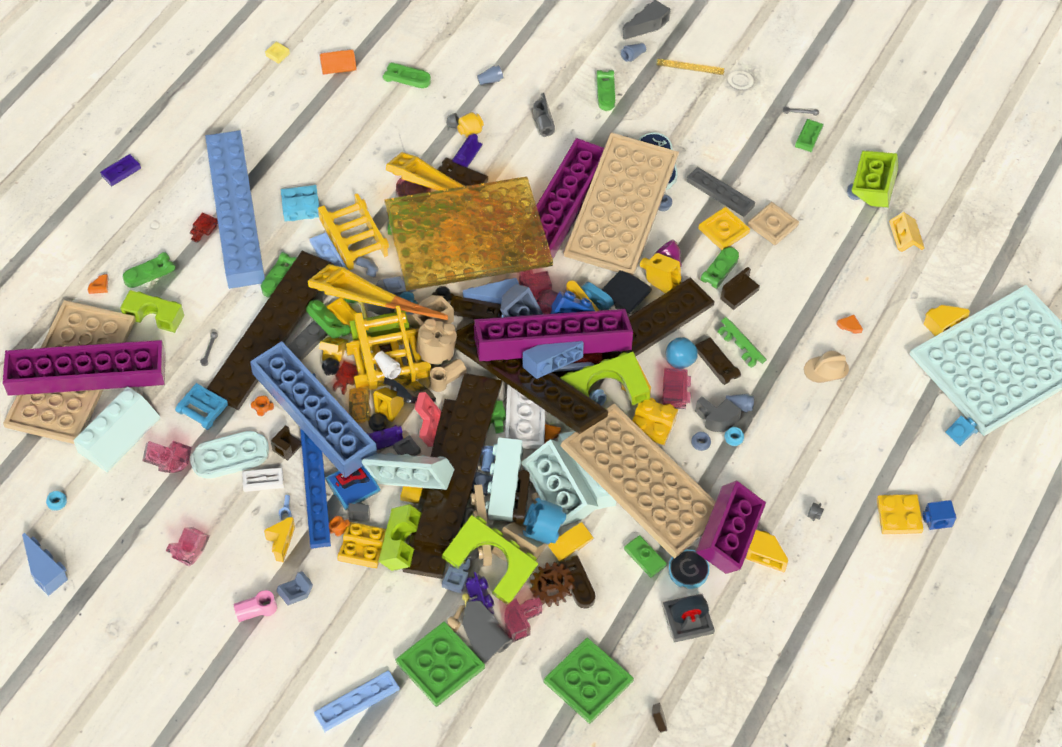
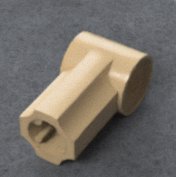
(446, 374)

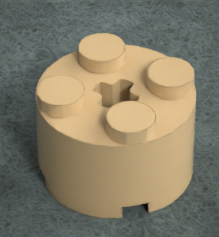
(436, 341)

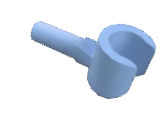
(285, 509)

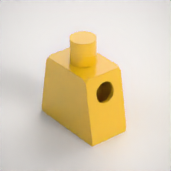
(662, 272)

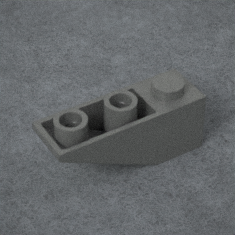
(650, 19)

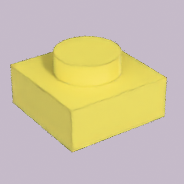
(277, 52)

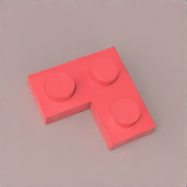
(431, 415)

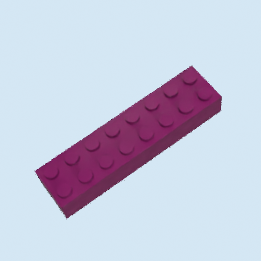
(567, 191)
(511, 336)
(84, 367)

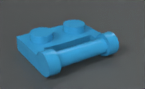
(205, 401)

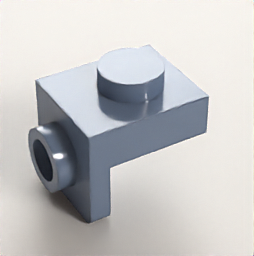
(296, 589)

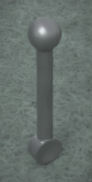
(786, 110)
(204, 362)

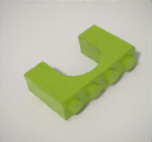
(622, 368)
(477, 534)

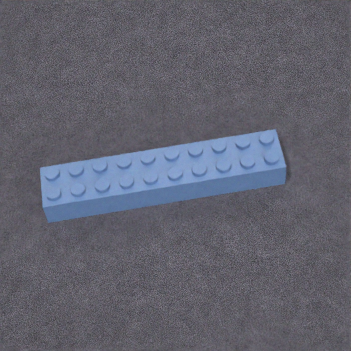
(234, 209)

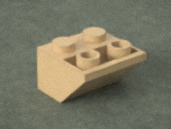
(435, 303)

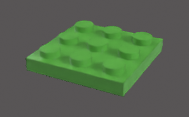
(440, 664)
(588, 680)

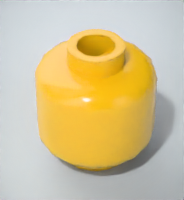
(470, 124)

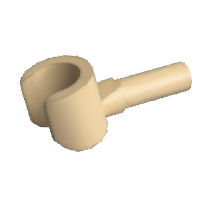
(452, 621)

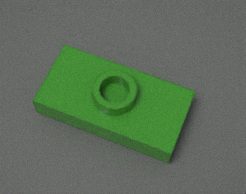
(809, 135)
(645, 556)

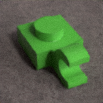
(498, 417)

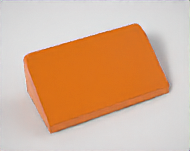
(338, 62)

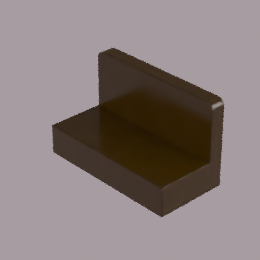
(739, 289)

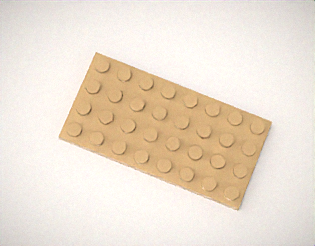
(621, 204)
(67, 414)
(642, 480)

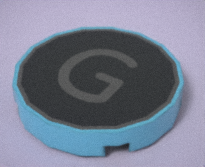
(689, 569)

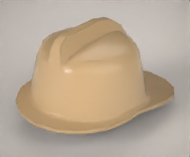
(826, 367)

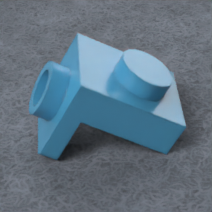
(962, 430)

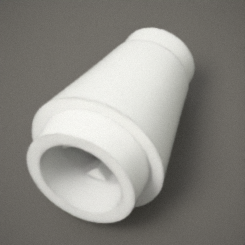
(388, 366)

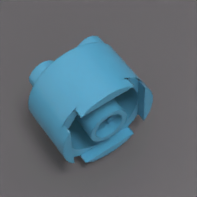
(544, 521)

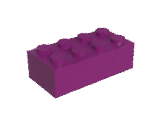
(731, 527)

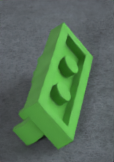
(742, 342)

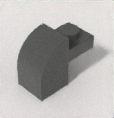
(719, 418)

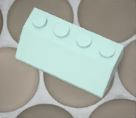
(116, 429)
(409, 470)
(559, 481)

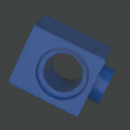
(939, 515)

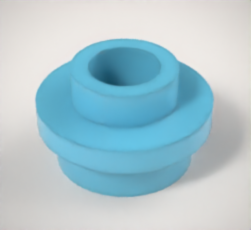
(734, 431)
(54, 496)

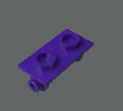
(468, 151)
(387, 437)
(478, 587)

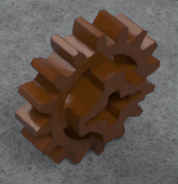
(552, 575)

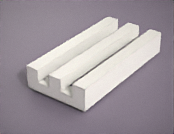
(263, 482)

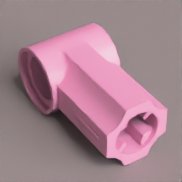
(253, 606)

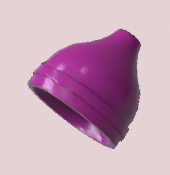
(670, 250)

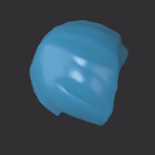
(681, 353)

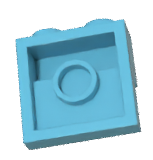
(300, 203)

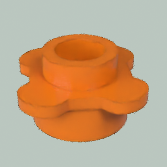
(262, 400)
(338, 525)

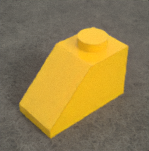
(944, 317)
(387, 403)
(767, 551)

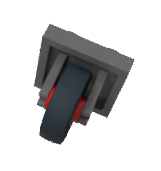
(688, 617)

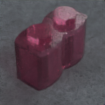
(675, 387)

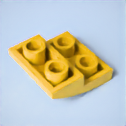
(362, 545)

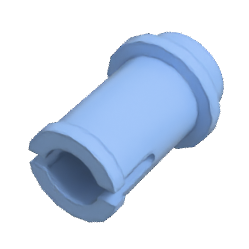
(488, 458)

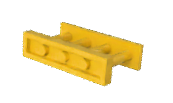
(341, 244)
(366, 342)
(361, 380)

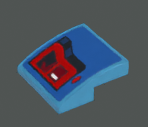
(353, 488)

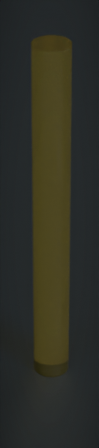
(689, 66)

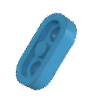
(597, 296)

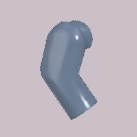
(367, 263)

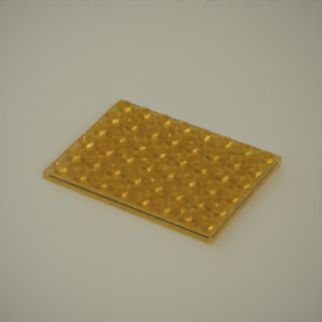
(467, 233)

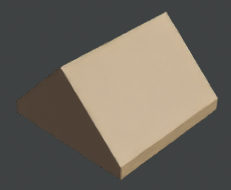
(515, 533)

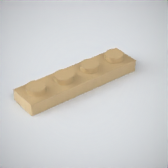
(477, 499)

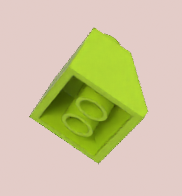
(876, 177)

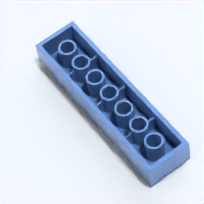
(313, 408)

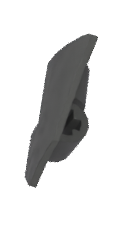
(543, 117)
(484, 631)

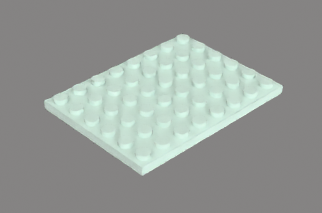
(997, 359)

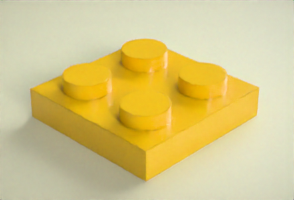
(724, 228)
(899, 514)

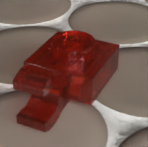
(203, 225)

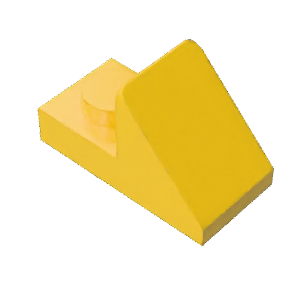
(333, 348)
(281, 536)

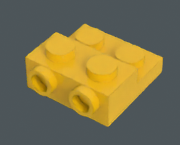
(655, 419)

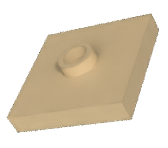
(773, 223)

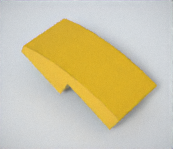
(570, 541)

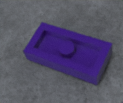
(120, 170)

